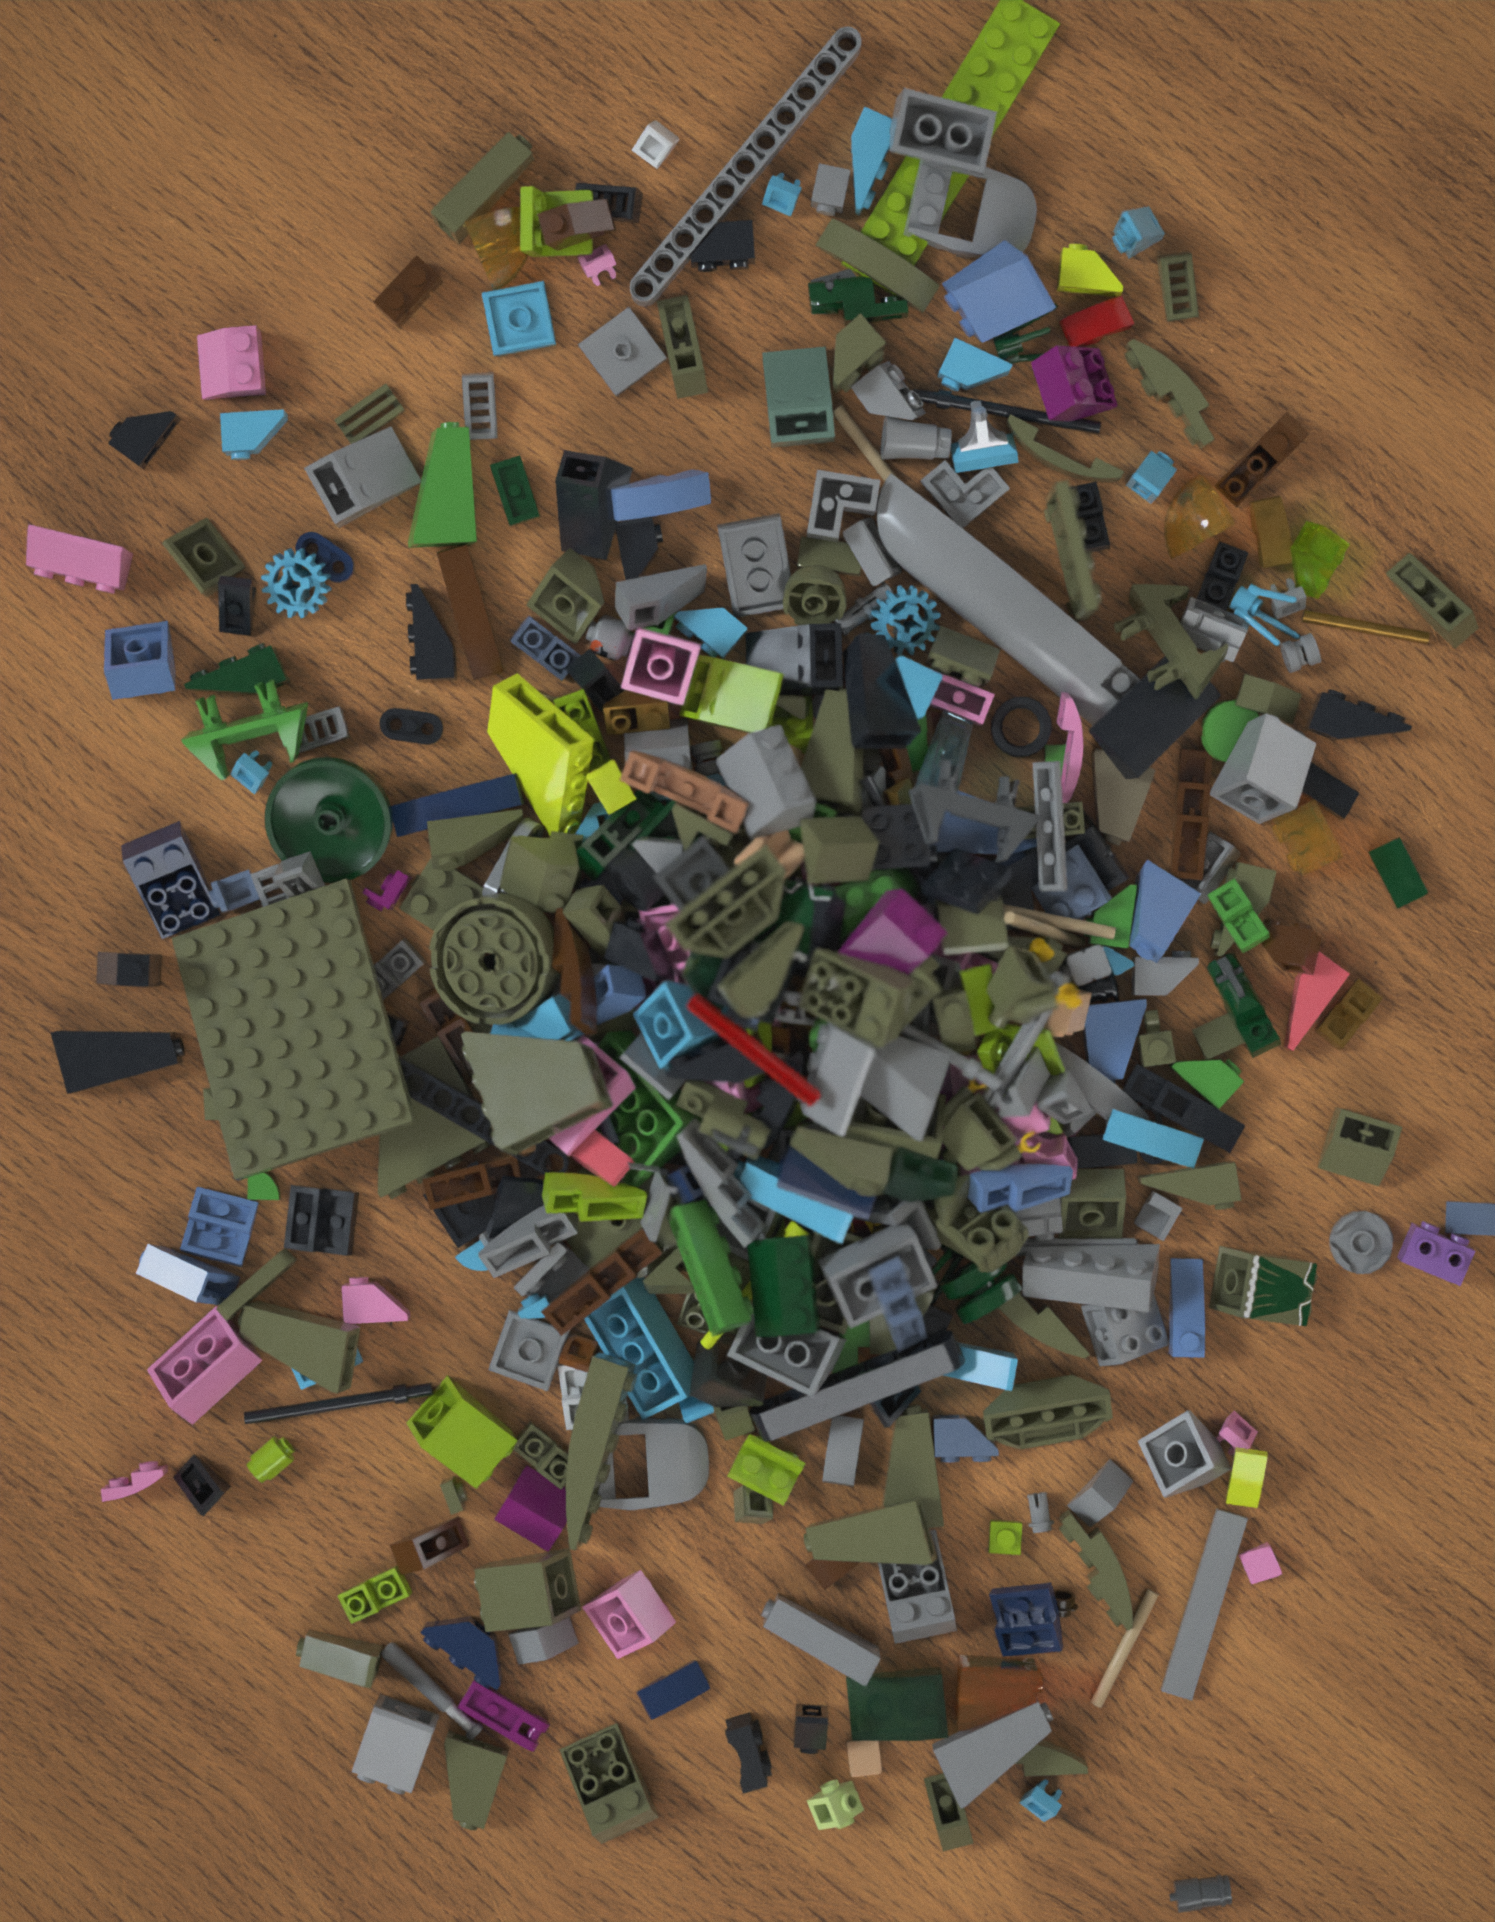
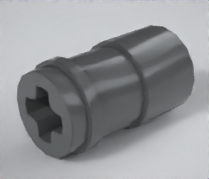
(1201, 1893)

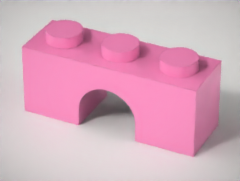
(1051, 1151)

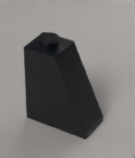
(129, 969)

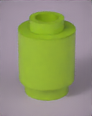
(271, 1459)

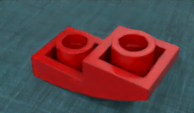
(1097, 322)

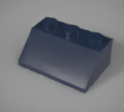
(808, 1180)

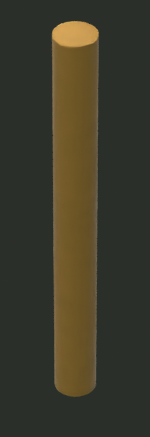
(1365, 627)

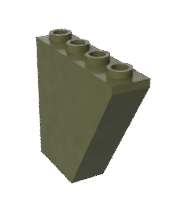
(534, 1086)
(433, 1139)

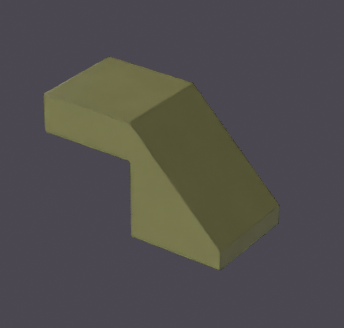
(1268, 698)

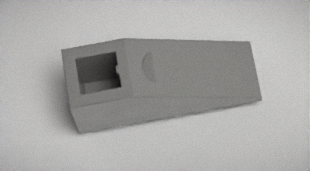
(656, 597)

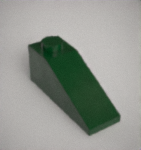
(617, 833)

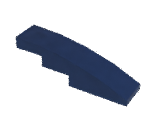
(464, 801)

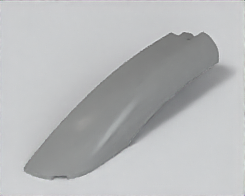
(999, 602)

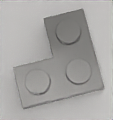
(961, 500)

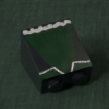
(817, 911)

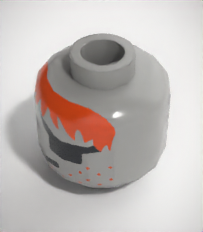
(610, 638)

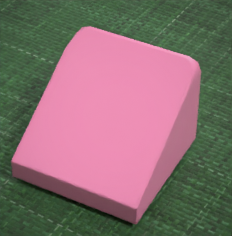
(1260, 1563)

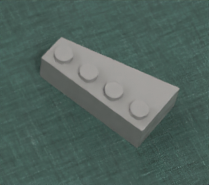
(1093, 1274)

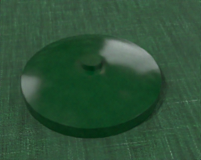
(331, 812)

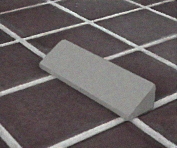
(1050, 826)

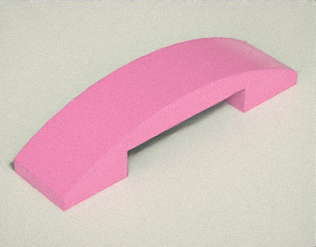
(1069, 720)

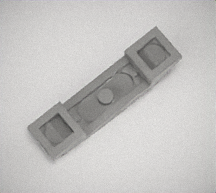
(1097, 1088)

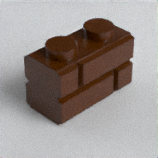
(407, 292)

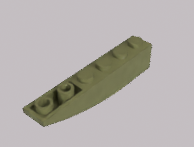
(593, 1439)

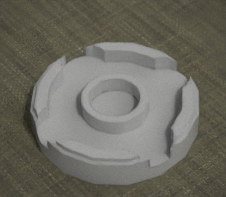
(1361, 1242)

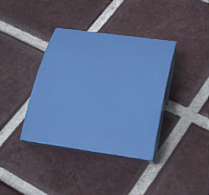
(219, 1226)

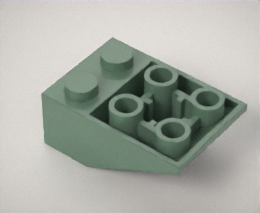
(798, 397)

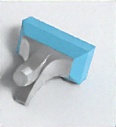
(982, 444)

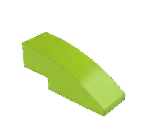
(592, 1197)

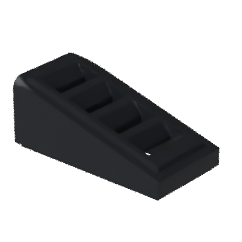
(634, 202)

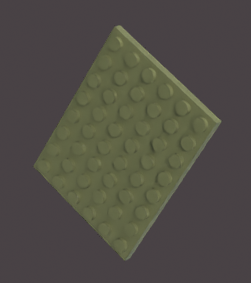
(293, 1030)

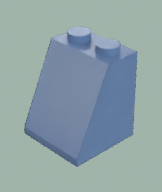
(997, 293)

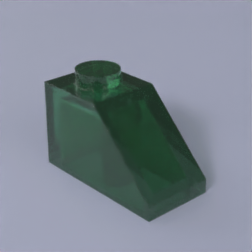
(919, 1176)

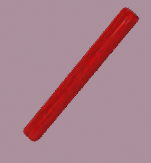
(753, 1050)

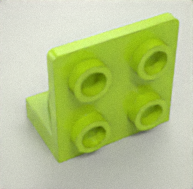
(531, 236)
(997, 1042)

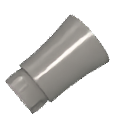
(914, 440)

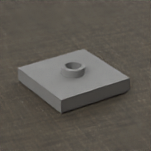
(622, 351)
(528, 1351)

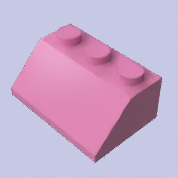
(77, 559)
(203, 1366)

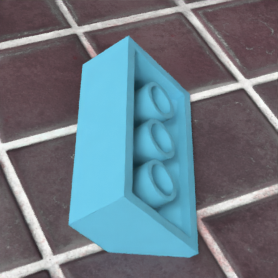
(640, 1332)

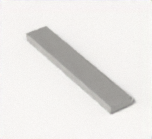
(1204, 1604)

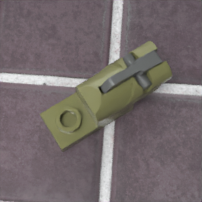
(724, 1117)

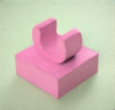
(598, 261)
(1237, 1432)

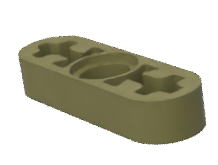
(256, 1284)

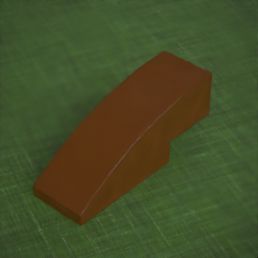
(448, 1028)

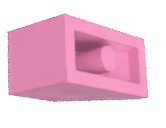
(370, 1303)

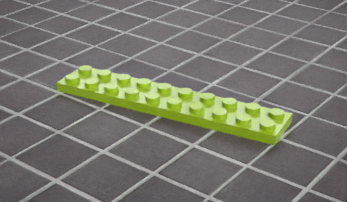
(986, 79)

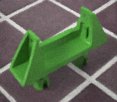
(208, 741)

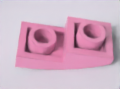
(141, 1478)

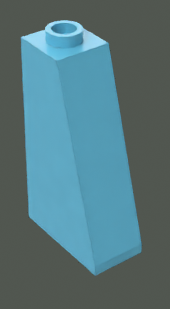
(761, 1181)

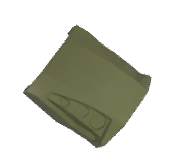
(988, 1236)

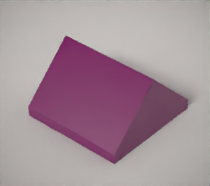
(534, 1509)

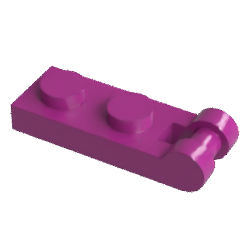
(503, 1715)

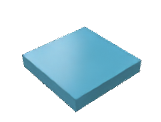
(518, 318)

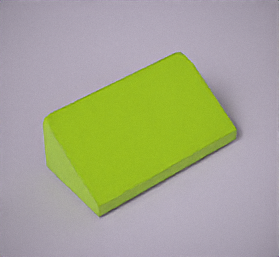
(975, 984)

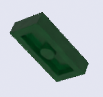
(515, 491)

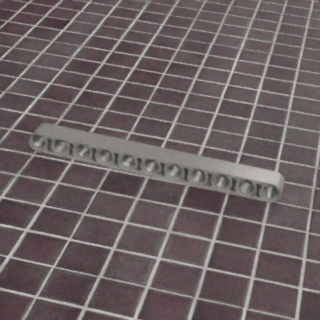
(751, 152)

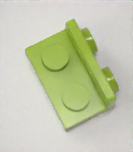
(766, 1469)

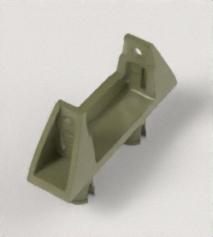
(1155, 615)

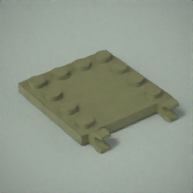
(1075, 562)

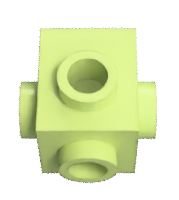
(841, 1803)

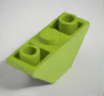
(579, 710)

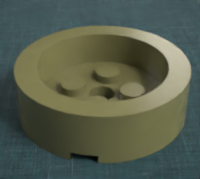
(523, 951)

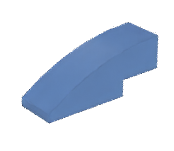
(661, 495)
(1019, 1186)

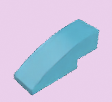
(1153, 1138)

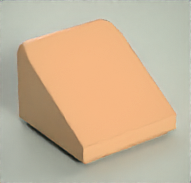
(864, 1758)

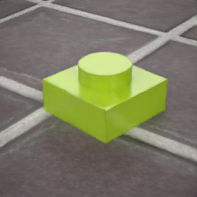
(1005, 1537)

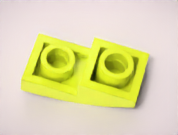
(1246, 1477)

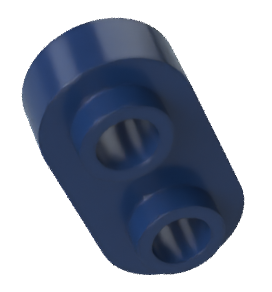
(329, 555)

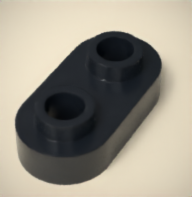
(411, 726)

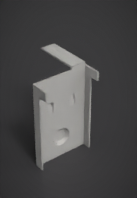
(656, 1200)

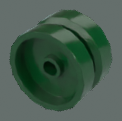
(982, 1290)

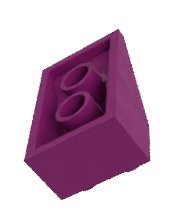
(895, 934)

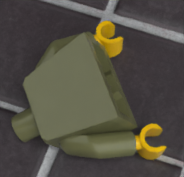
(1024, 987)
(978, 1135)

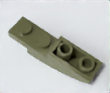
(1165, 379)
(1107, 1578)

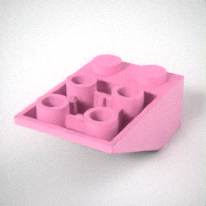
(619, 1087)

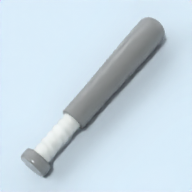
(428, 1687)

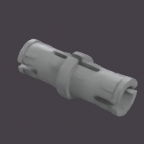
(862, 609)

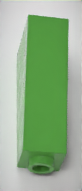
(445, 496)

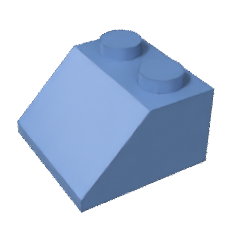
(139, 660)

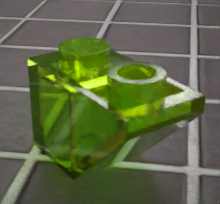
(1316, 557)

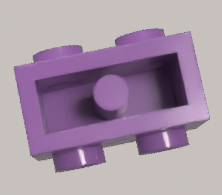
(1436, 1253)

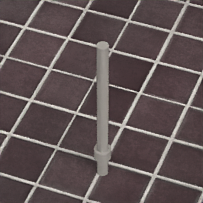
(969, 1068)

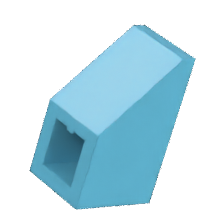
(713, 627)

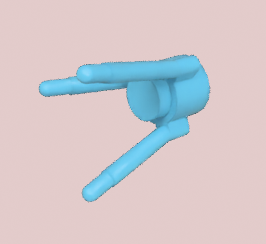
(1247, 604)

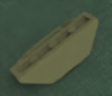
(731, 907)
(1047, 1412)

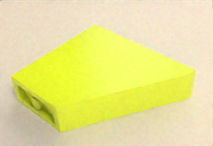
(543, 750)

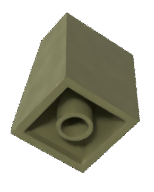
(527, 1591)

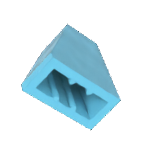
(986, 1367)

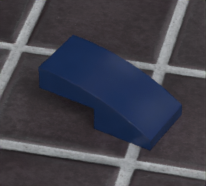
(673, 1690)

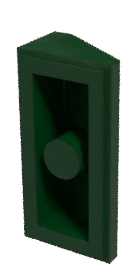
(1398, 872)

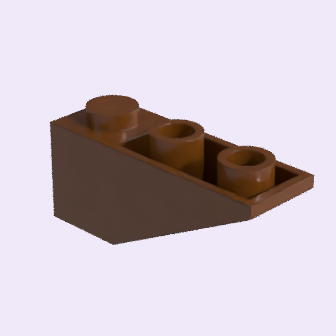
(1262, 459)

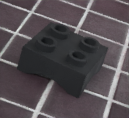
(746, 1739)

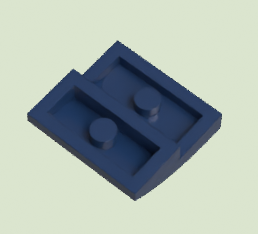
(1027, 1619)

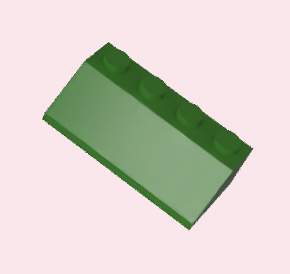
(709, 1267)

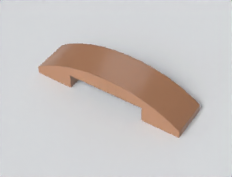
(686, 787)

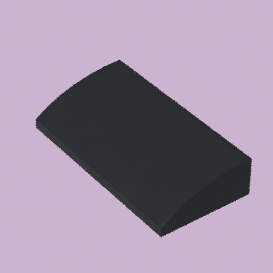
(1148, 722)

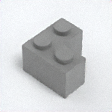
(837, 494)

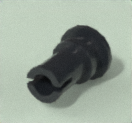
(1102, 989)

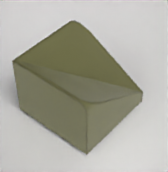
(751, 1506)

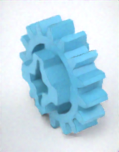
(297, 595)
(907, 607)

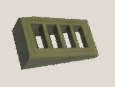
(1165, 275)

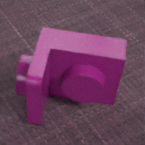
(393, 888)

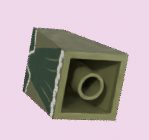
(1263, 1286)

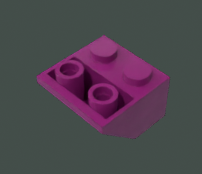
(1073, 383)

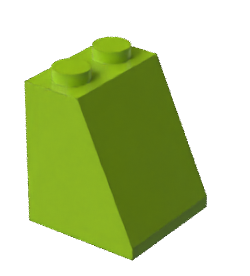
(461, 1433)

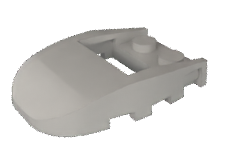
(1005, 211)
(674, 1463)

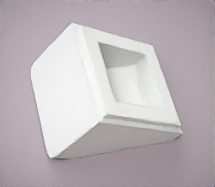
(655, 144)

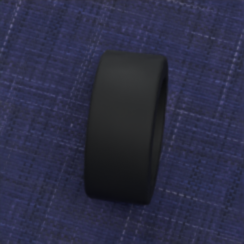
(1022, 703)
(634, 879)

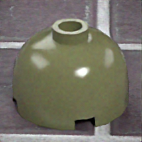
(814, 596)

